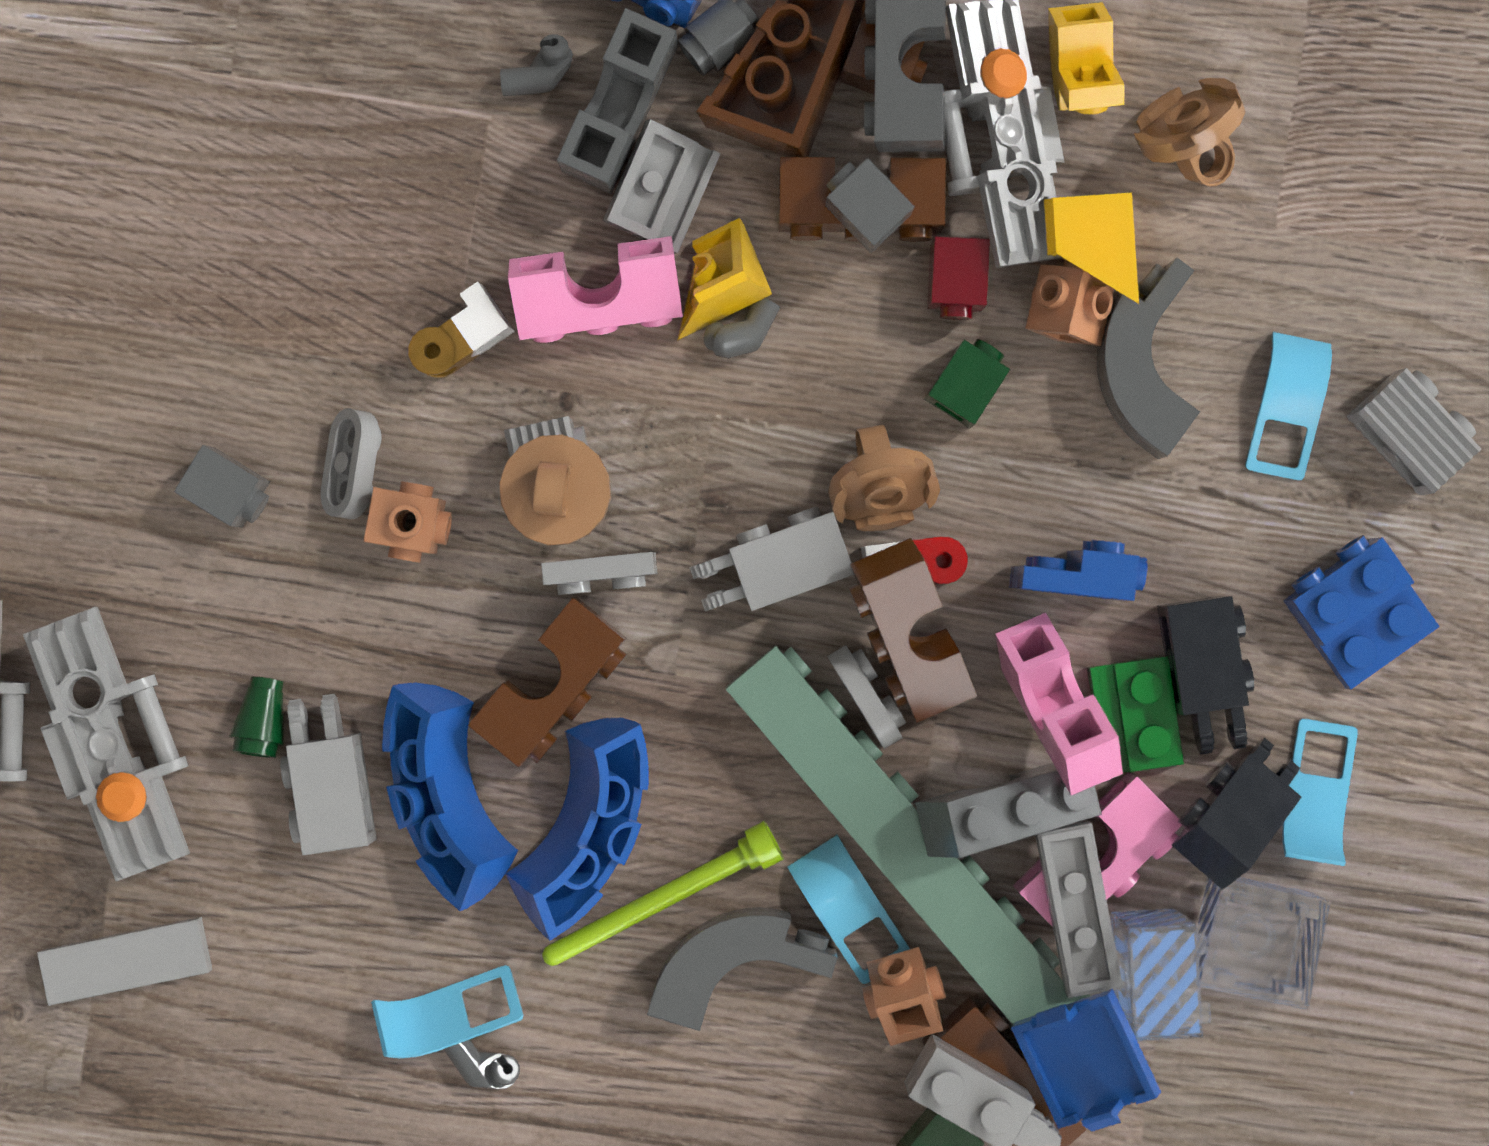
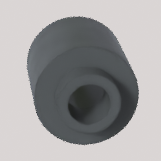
(718, 35)

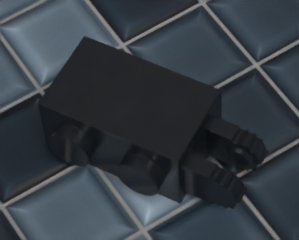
(1208, 665)
(1238, 817)

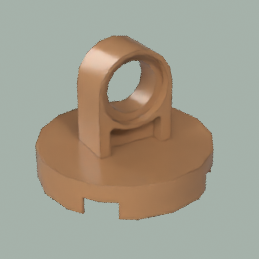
(1189, 124)
(882, 483)
(555, 490)

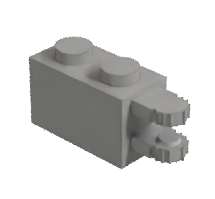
(781, 562)
(326, 783)
(977, 1098)

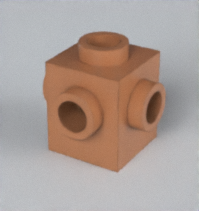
(1069, 305)
(388, 521)
(904, 996)

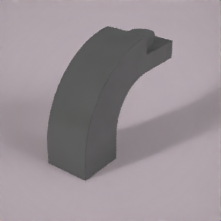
(1125, 366)
(723, 944)

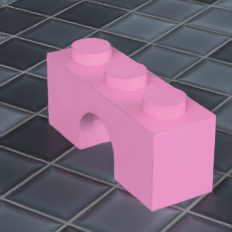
(552, 304)
(1067, 723)
(1136, 828)

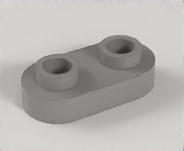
(350, 463)
(856, 675)

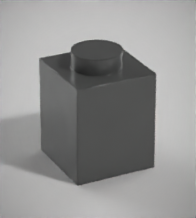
(867, 203)
(224, 487)

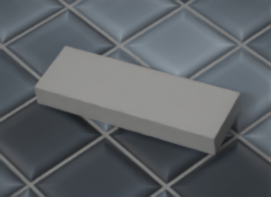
(1079, 910)
(124, 961)

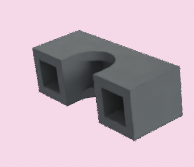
(627, 87)
(904, 112)
(1002, 813)

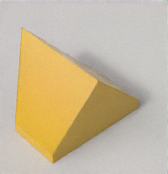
(1096, 237)
(723, 277)

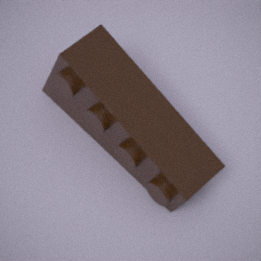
(785, 75)

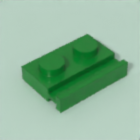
(1141, 710)

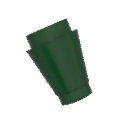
(260, 719)

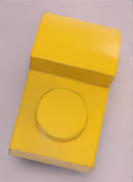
(1083, 59)

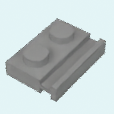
(661, 185)
(575, 575)

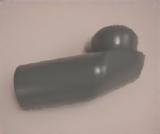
(543, 73)
(742, 336)
(483, 1068)

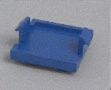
(1086, 1061)

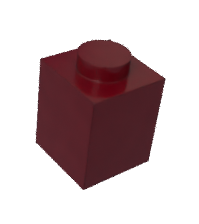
(958, 276)

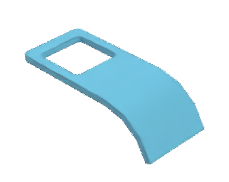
(1292, 395)
(1317, 821)
(841, 897)
(439, 1018)

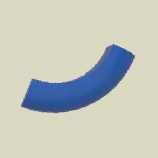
(436, 794)
(593, 827)

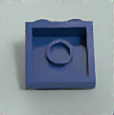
(1094, 571)
(1360, 610)

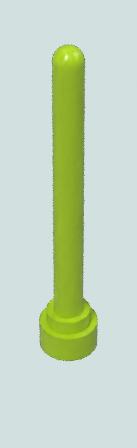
(754, 850)

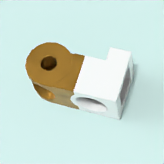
(462, 337)

